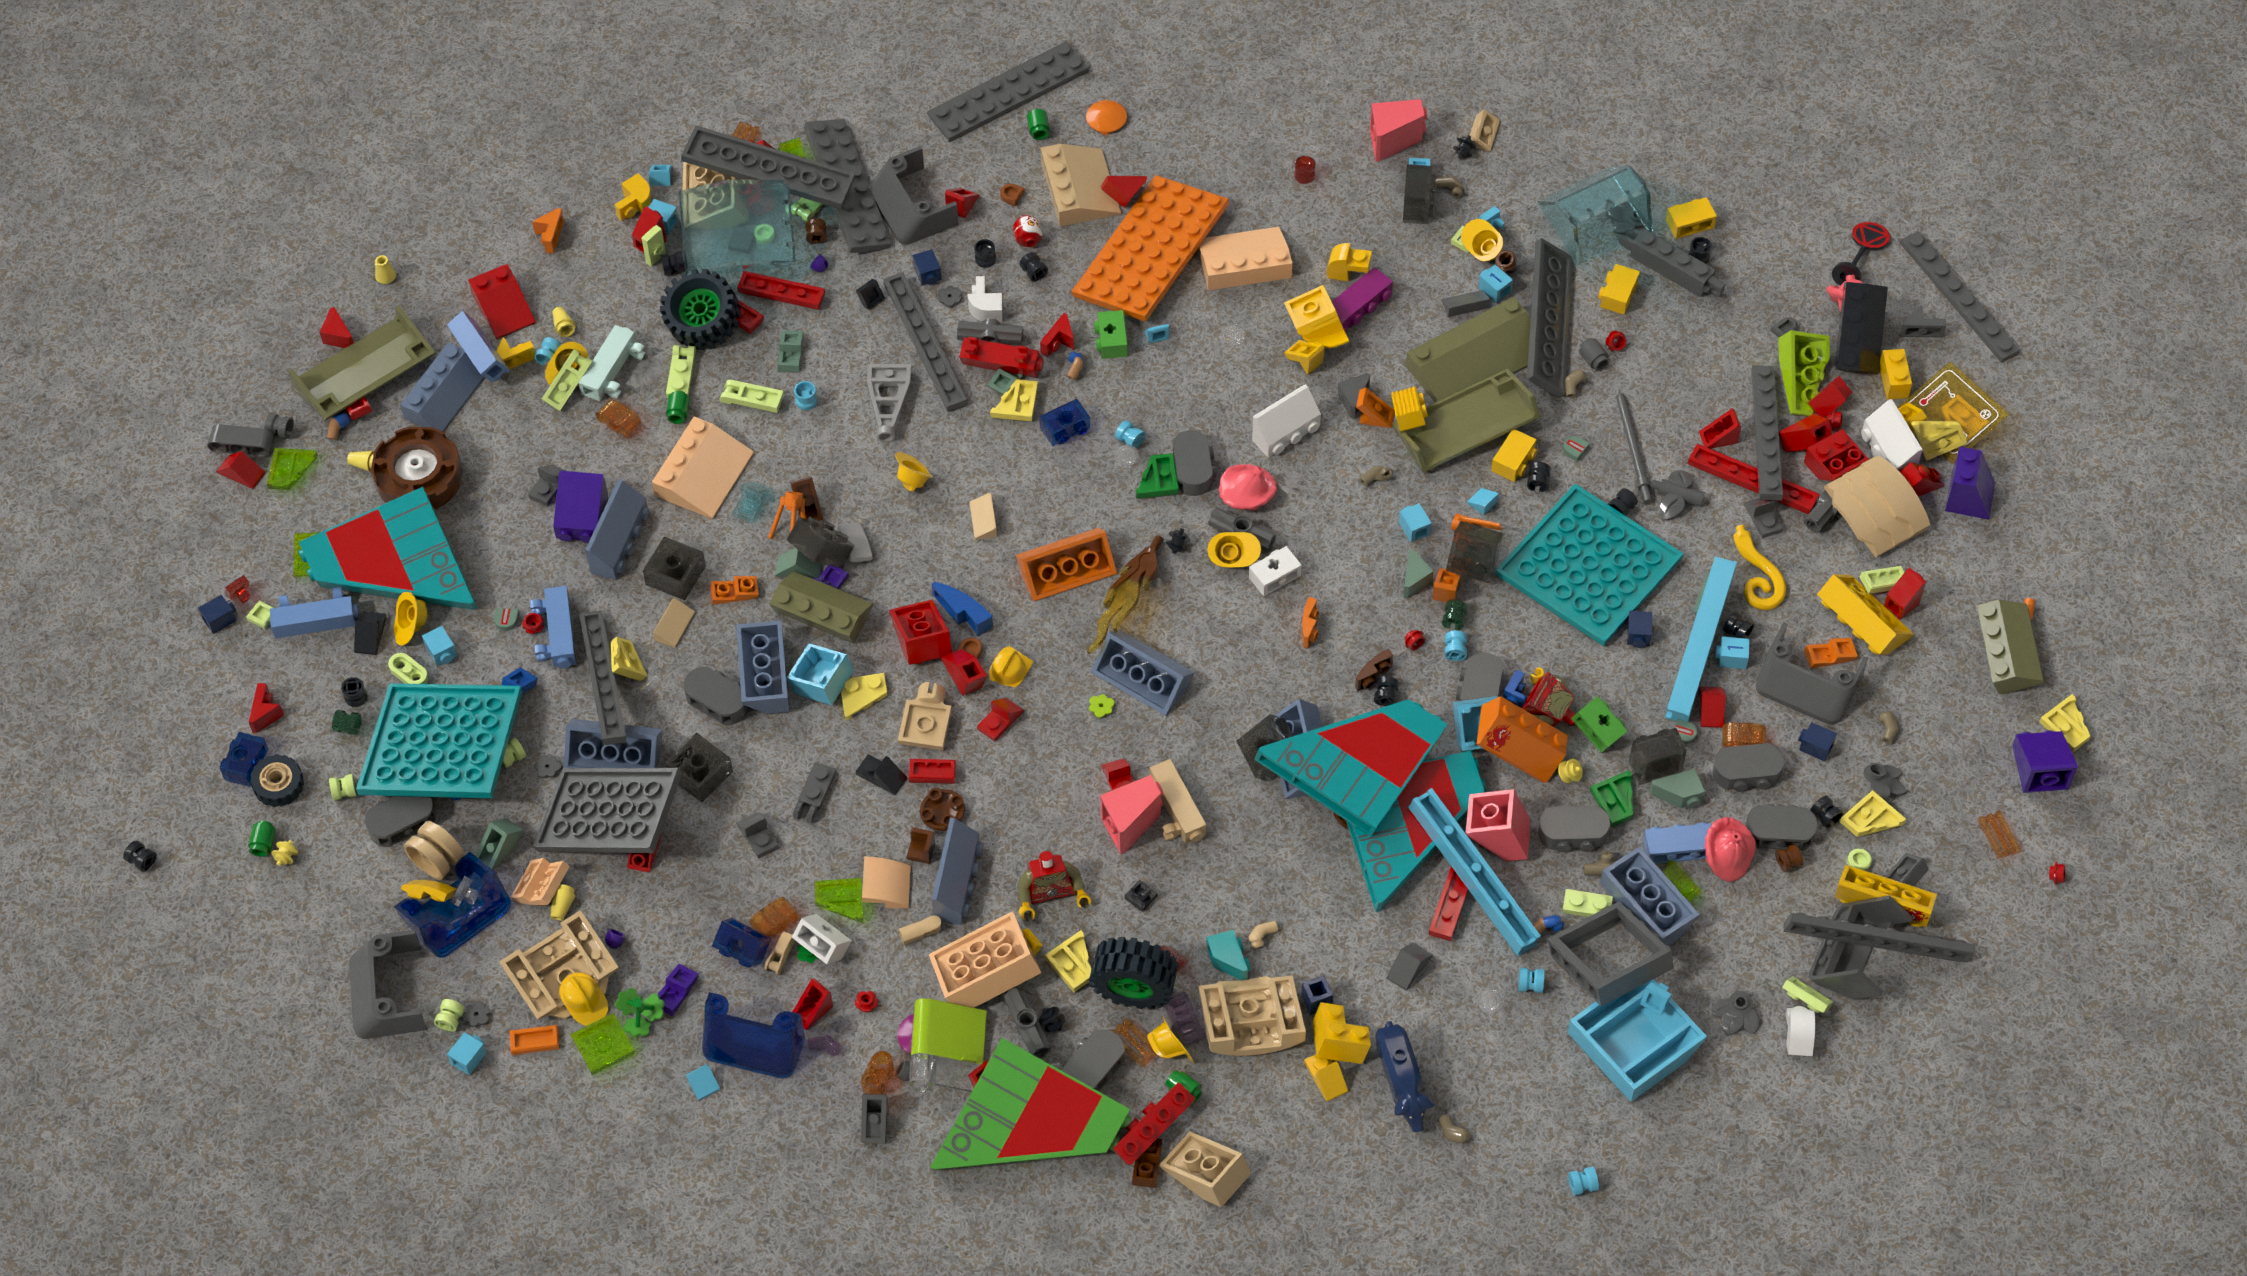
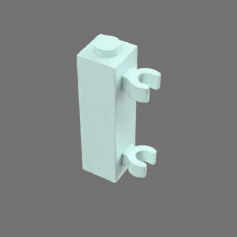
(608, 362)

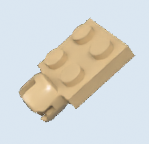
(926, 719)

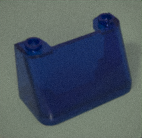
(447, 926)
(751, 1044)

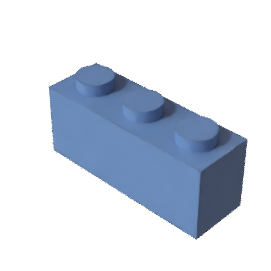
(1676, 843)

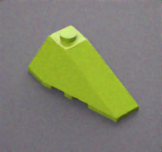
(1802, 367)

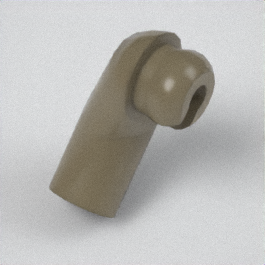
(1572, 380)
(1596, 869)

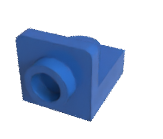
(520, 678)
(1515, 688)

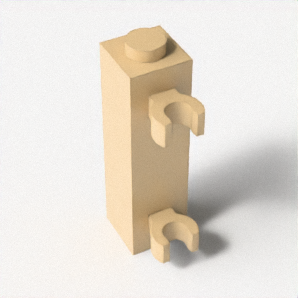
(1179, 805)

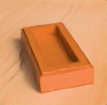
(534, 1039)

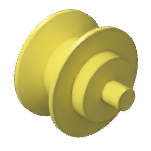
(1570, 771)
(284, 854)

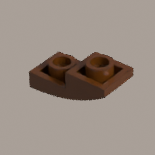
(1369, 673)
(1147, 1166)

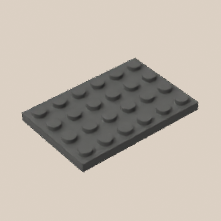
(608, 810)

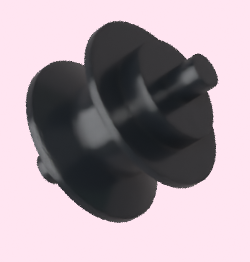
(1464, 147)
(1176, 544)
(1052, 1019)

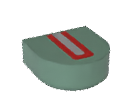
(1575, 447)
(506, 618)
(1686, 730)

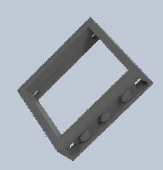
(1623, 981)

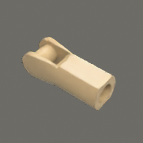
(920, 929)
(781, 950)

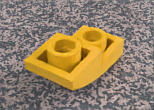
(422, 888)

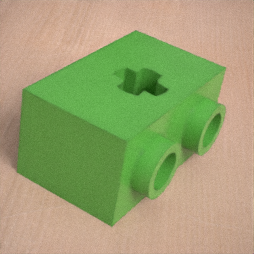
(1112, 334)
(1588, 721)

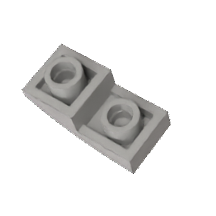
(857, 536)

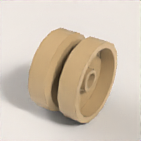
(433, 850)

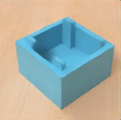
(820, 674)
(1467, 721)

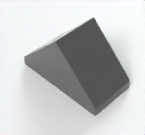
(1349, 391)
(1408, 965)

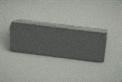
(1466, 303)
(1908, 870)

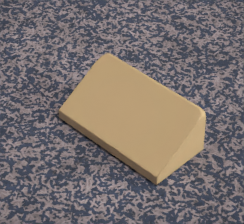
(1484, 130)
(983, 517)
(673, 623)

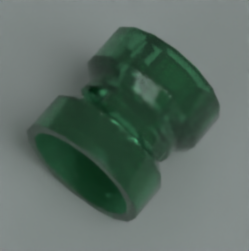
(1455, 614)
(346, 722)

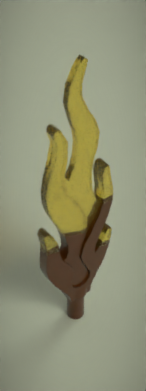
(1127, 590)

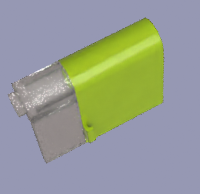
(945, 1044)

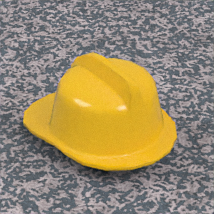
(1482, 240)
(560, 357)
(911, 471)
(1234, 549)
(410, 617)
(1009, 667)
(583, 998)
(1165, 1042)

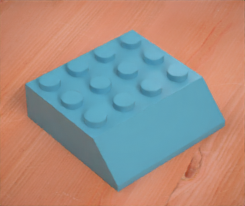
(1635, 1043)

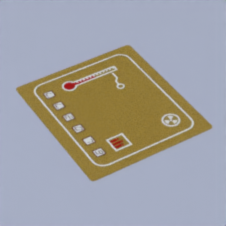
(1956, 397)

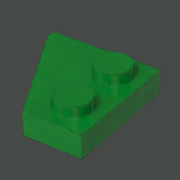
(1159, 477)
(1615, 797)

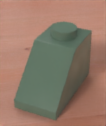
(1679, 789)
(498, 842)

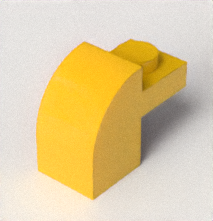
(637, 196)
(1345, 260)

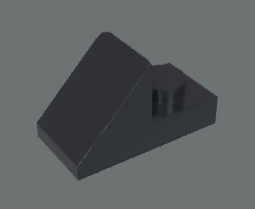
(369, 632)
(882, 773)

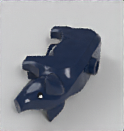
(1402, 1074)

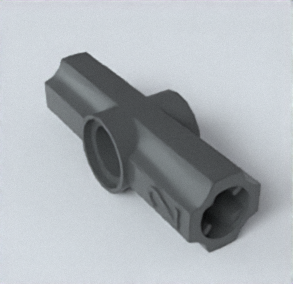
(991, 331)
(1821, 514)
(1228, 522)
(1022, 1011)

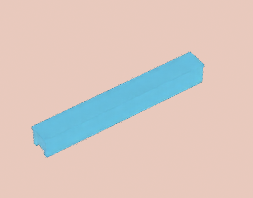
(1701, 639)
(1474, 872)

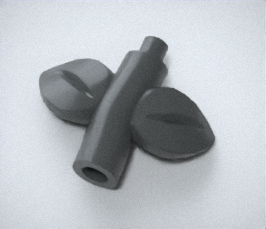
(1677, 494)

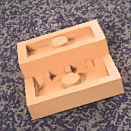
(539, 882)
(886, 882)

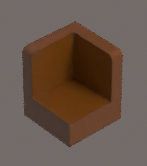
(921, 845)

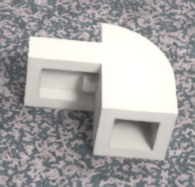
(983, 304)
(1800, 1031)

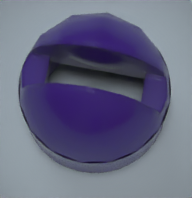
(819, 264)
(614, 938)

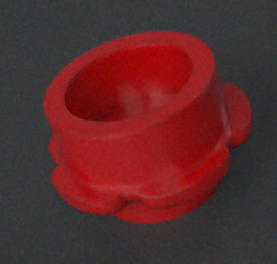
(1620, 342)
(1835, 420)
(529, 620)
(1412, 637)
(2057, 873)
(870, 1005)

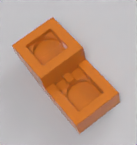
(1835, 652)

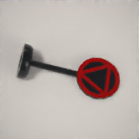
(1868, 236)

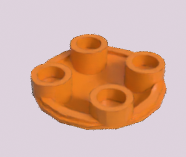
(1106, 116)

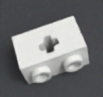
(1274, 571)
(821, 938)

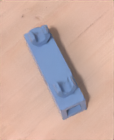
(477, 347)
(313, 616)
(559, 627)

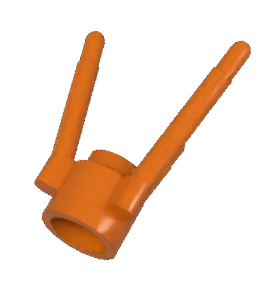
(793, 501)
(1483, 523)

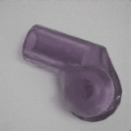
(826, 1043)

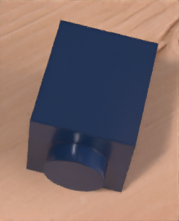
(927, 267)
(217, 613)
(1639, 628)
(1817, 741)
(1316, 992)

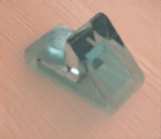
(751, 501)

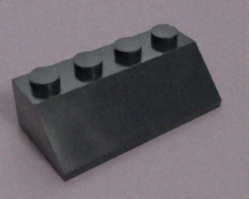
(1861, 327)

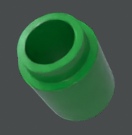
(1038, 124)
(677, 407)
(261, 838)
(1187, 1082)

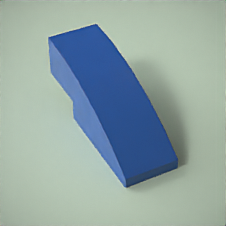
(962, 607)

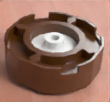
(417, 460)

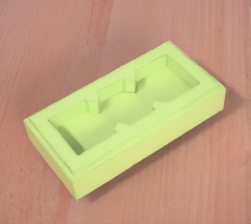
(653, 245)
(1881, 579)

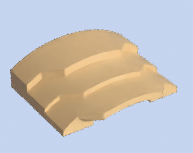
(1878, 505)
(545, 965)
(1252, 1015)

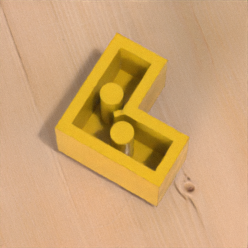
(1337, 1039)

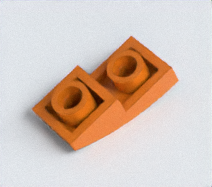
(739, 589)
(1309, 622)

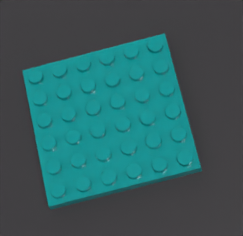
(1589, 564)
(440, 740)

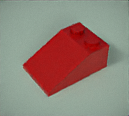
(501, 301)
(921, 632)

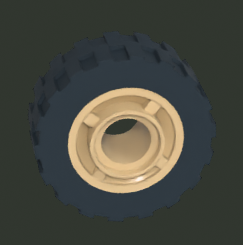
(277, 768)

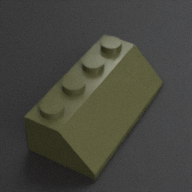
(821, 606)
(2010, 645)

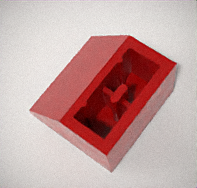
(1834, 456)

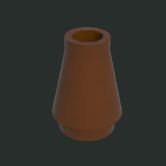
(1506, 261)

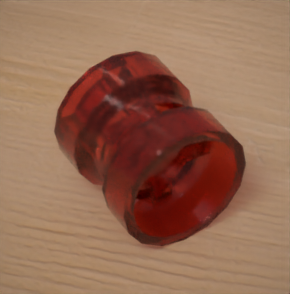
(1304, 169)

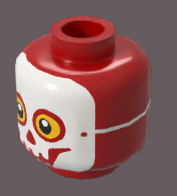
(1027, 231)

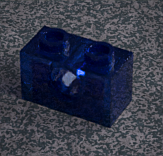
(1071, 414)
(243, 746)
(754, 942)

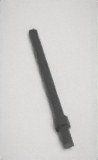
(1642, 481)

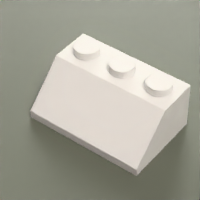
(1286, 421)
(1891, 436)

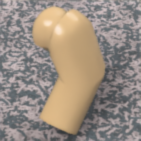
(1260, 931)

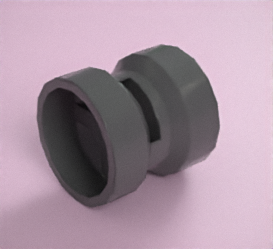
(279, 425)

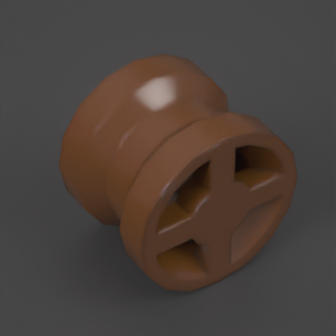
(816, 231)
(1789, 858)

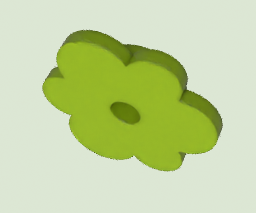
(1102, 700)

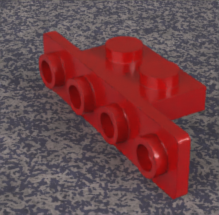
(1154, 1122)

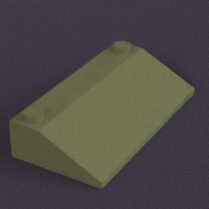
(1473, 351)
(363, 366)
(1470, 419)

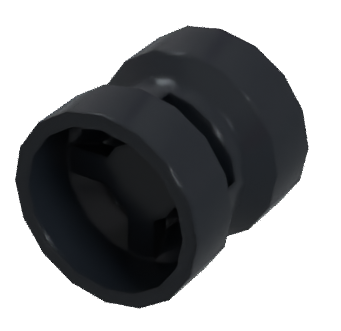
(1700, 249)
(985, 253)
(673, 263)
(1031, 264)
(1538, 476)
(1624, 501)
(1738, 626)
(1386, 690)
(354, 697)
(1826, 811)
(139, 855)

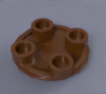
(940, 807)

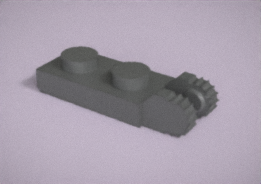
(814, 791)

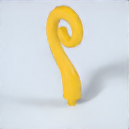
(1748, 551)

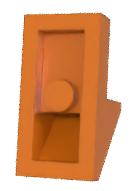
(550, 228)
(1374, 410)
(1445, 585)

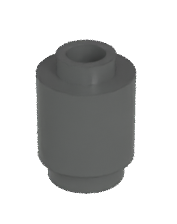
(1594, 354)

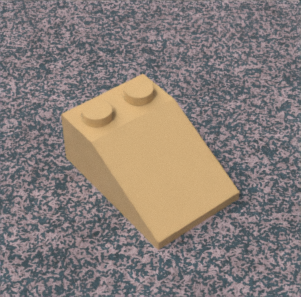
(1207, 1168)

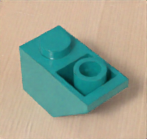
(1226, 954)

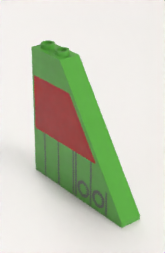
(1029, 1113)

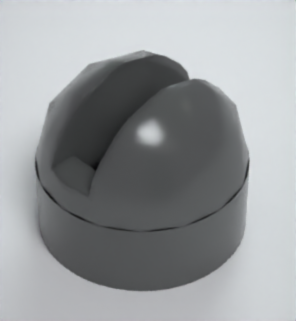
(903, 1070)

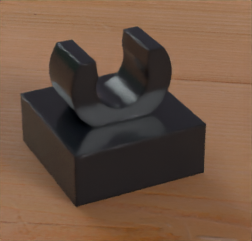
(870, 293)
(1141, 895)

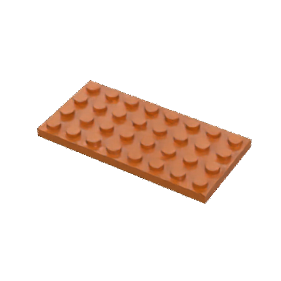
(1150, 248)

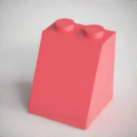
(1396, 126)
(1131, 811)
(1499, 824)

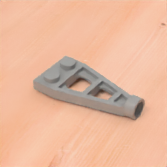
(888, 376)

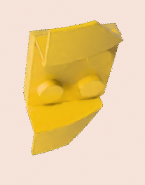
(1317, 318)

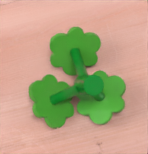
(631, 1002)

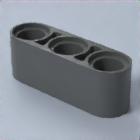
(238, 438)

